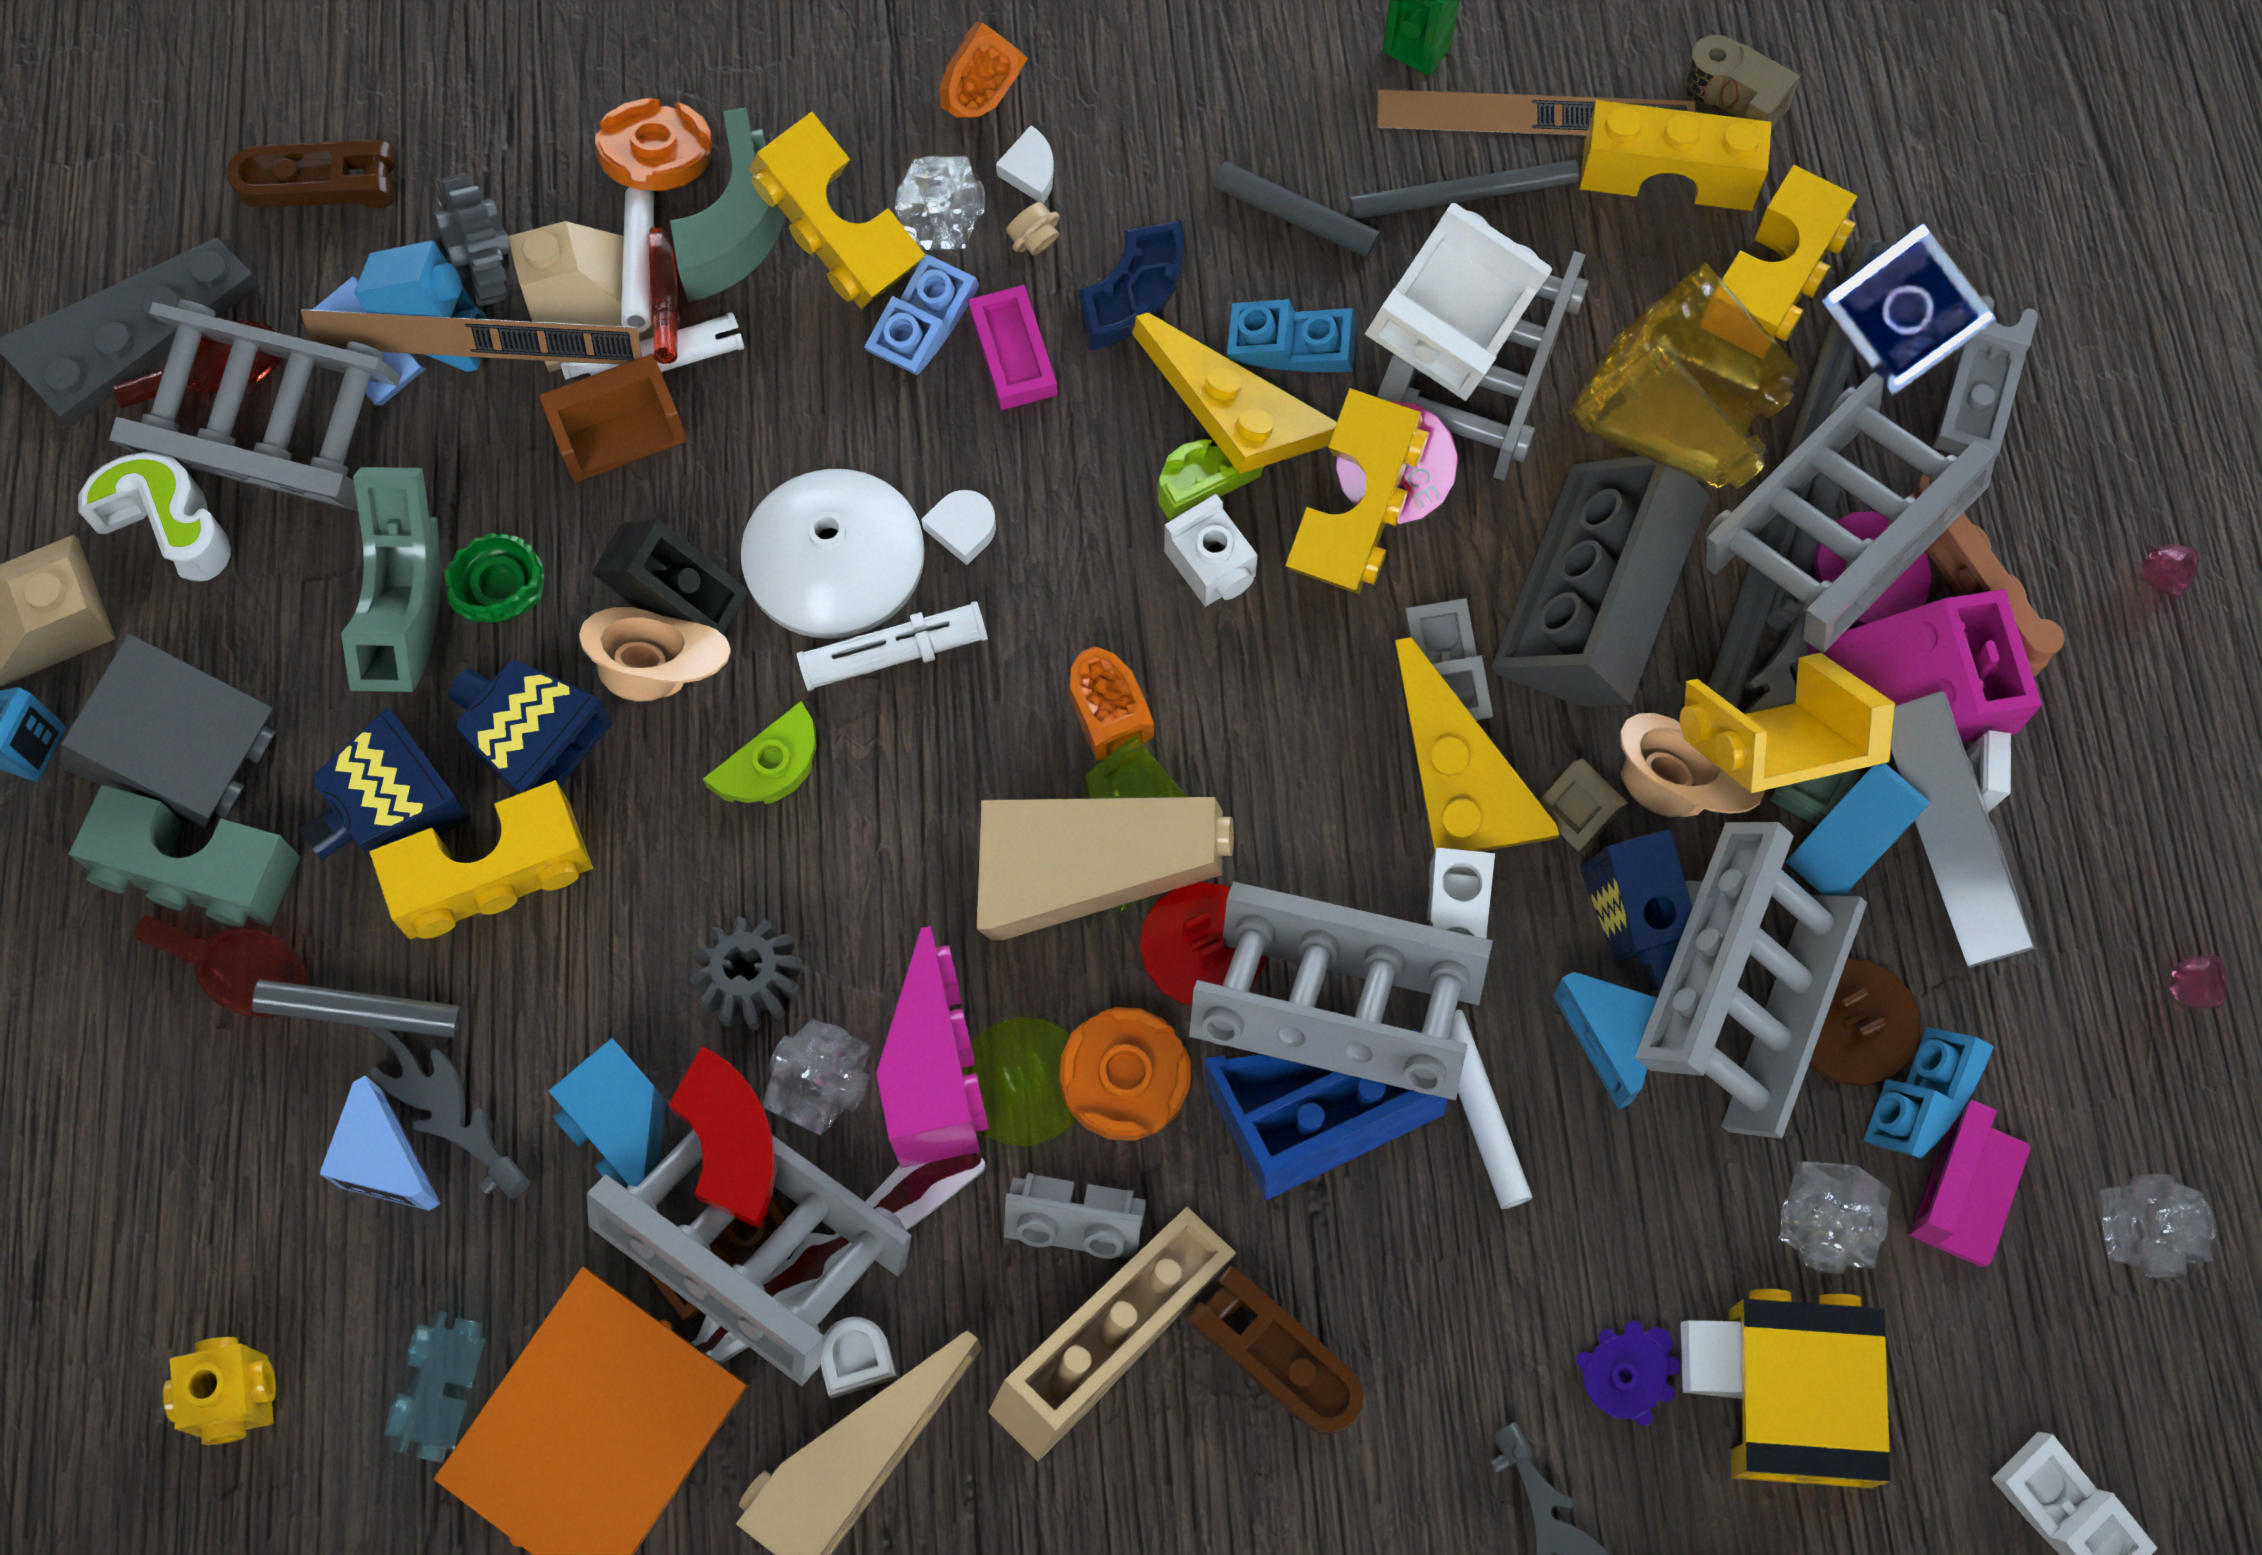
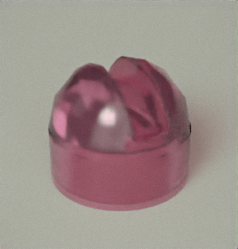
(2171, 568)
(2200, 982)

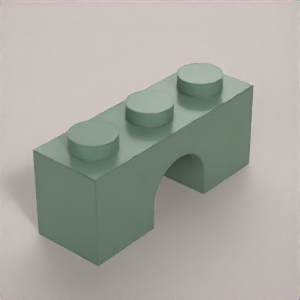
(133, 842)

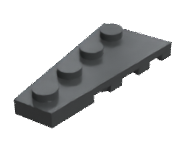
(111, 336)

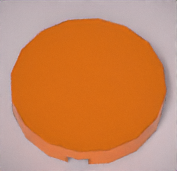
(653, 145)
(1124, 1074)

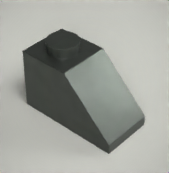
(668, 576)

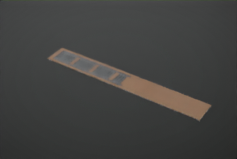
(1497, 111)
(475, 337)

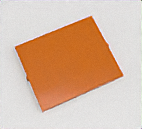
(591, 1427)

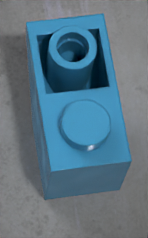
(417, 283)
(615, 1110)

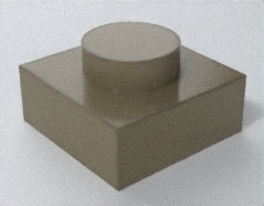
(1582, 804)

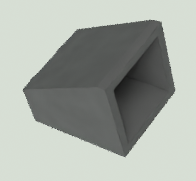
(167, 733)

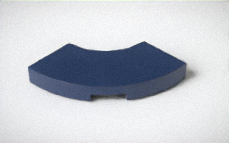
(1136, 286)

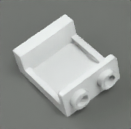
(1459, 301)

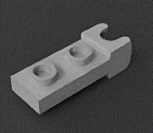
(1984, 385)

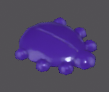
(1630, 1372)

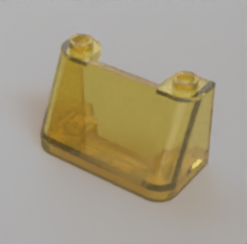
(1690, 384)

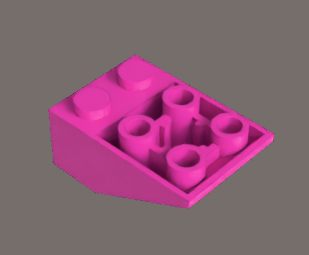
(1950, 646)
(920, 1078)

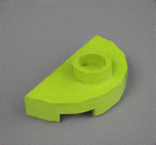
(1195, 474)
(770, 763)

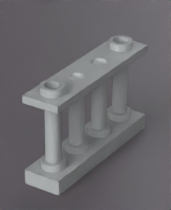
(1515, 438)
(270, 461)
(1870, 563)
(1354, 944)
(1710, 963)
(736, 1294)

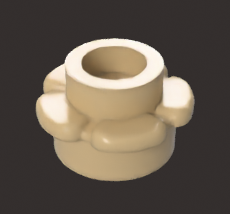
(1033, 229)

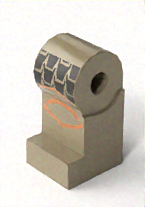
(1741, 82)

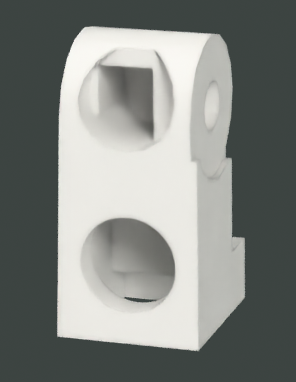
(1460, 891)

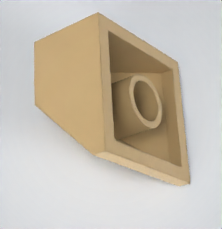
(571, 276)
(48, 609)

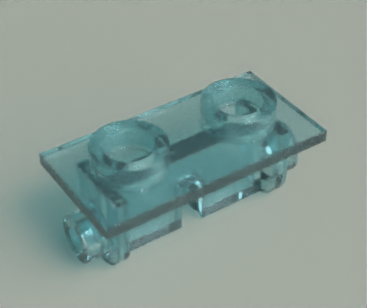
(439, 1359)

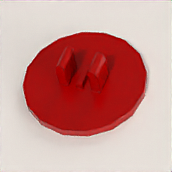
(1186, 942)

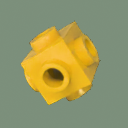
(237, 1404)

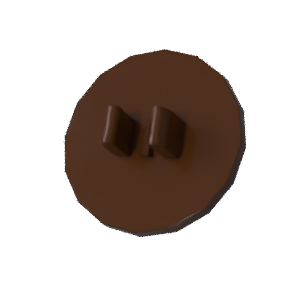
(1868, 1027)

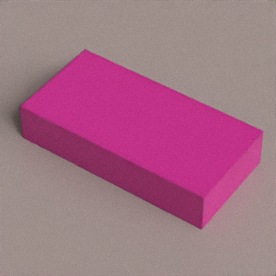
(1012, 347)

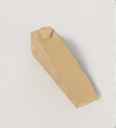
(1108, 1334)
(833, 1478)

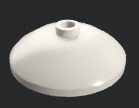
(838, 582)

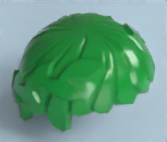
(494, 579)

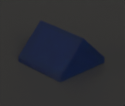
(1908, 309)

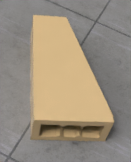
(1083, 856)

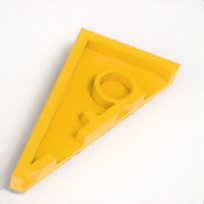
(1238, 409)
(1466, 782)

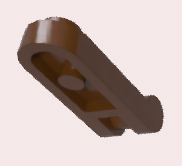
(313, 174)
(1280, 1355)

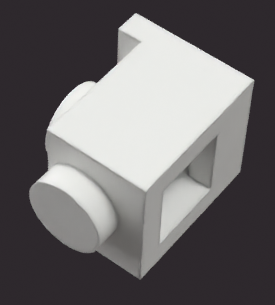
(1208, 573)

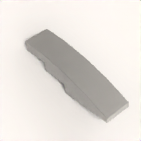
(1959, 832)

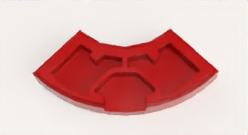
(732, 1135)

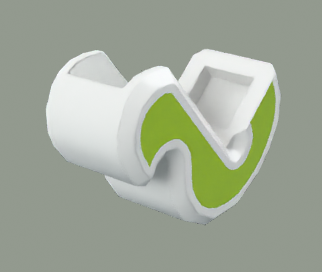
(175, 505)

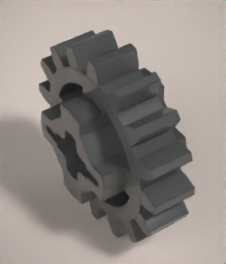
(472, 238)

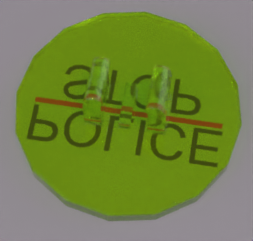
(1020, 1081)

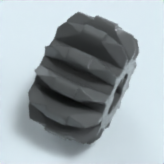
(733, 993)

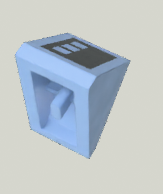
(374, 1153)

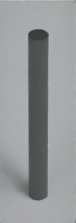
(1463, 189)

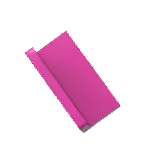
(1970, 1187)

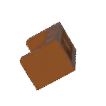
(613, 418)

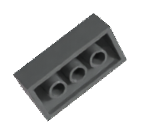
(1602, 581)

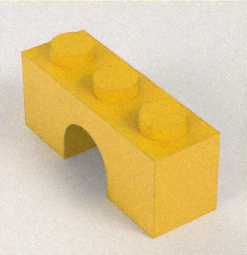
(1717, 152)
(1801, 227)
(860, 256)
(1382, 443)
(535, 851)

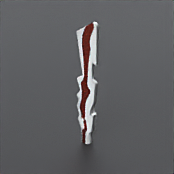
(907, 1193)

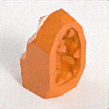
(979, 73)
(1108, 702)

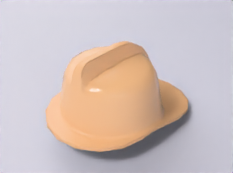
(650, 654)
(1672, 775)

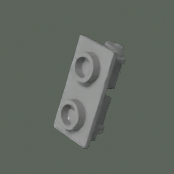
(1042, 1216)

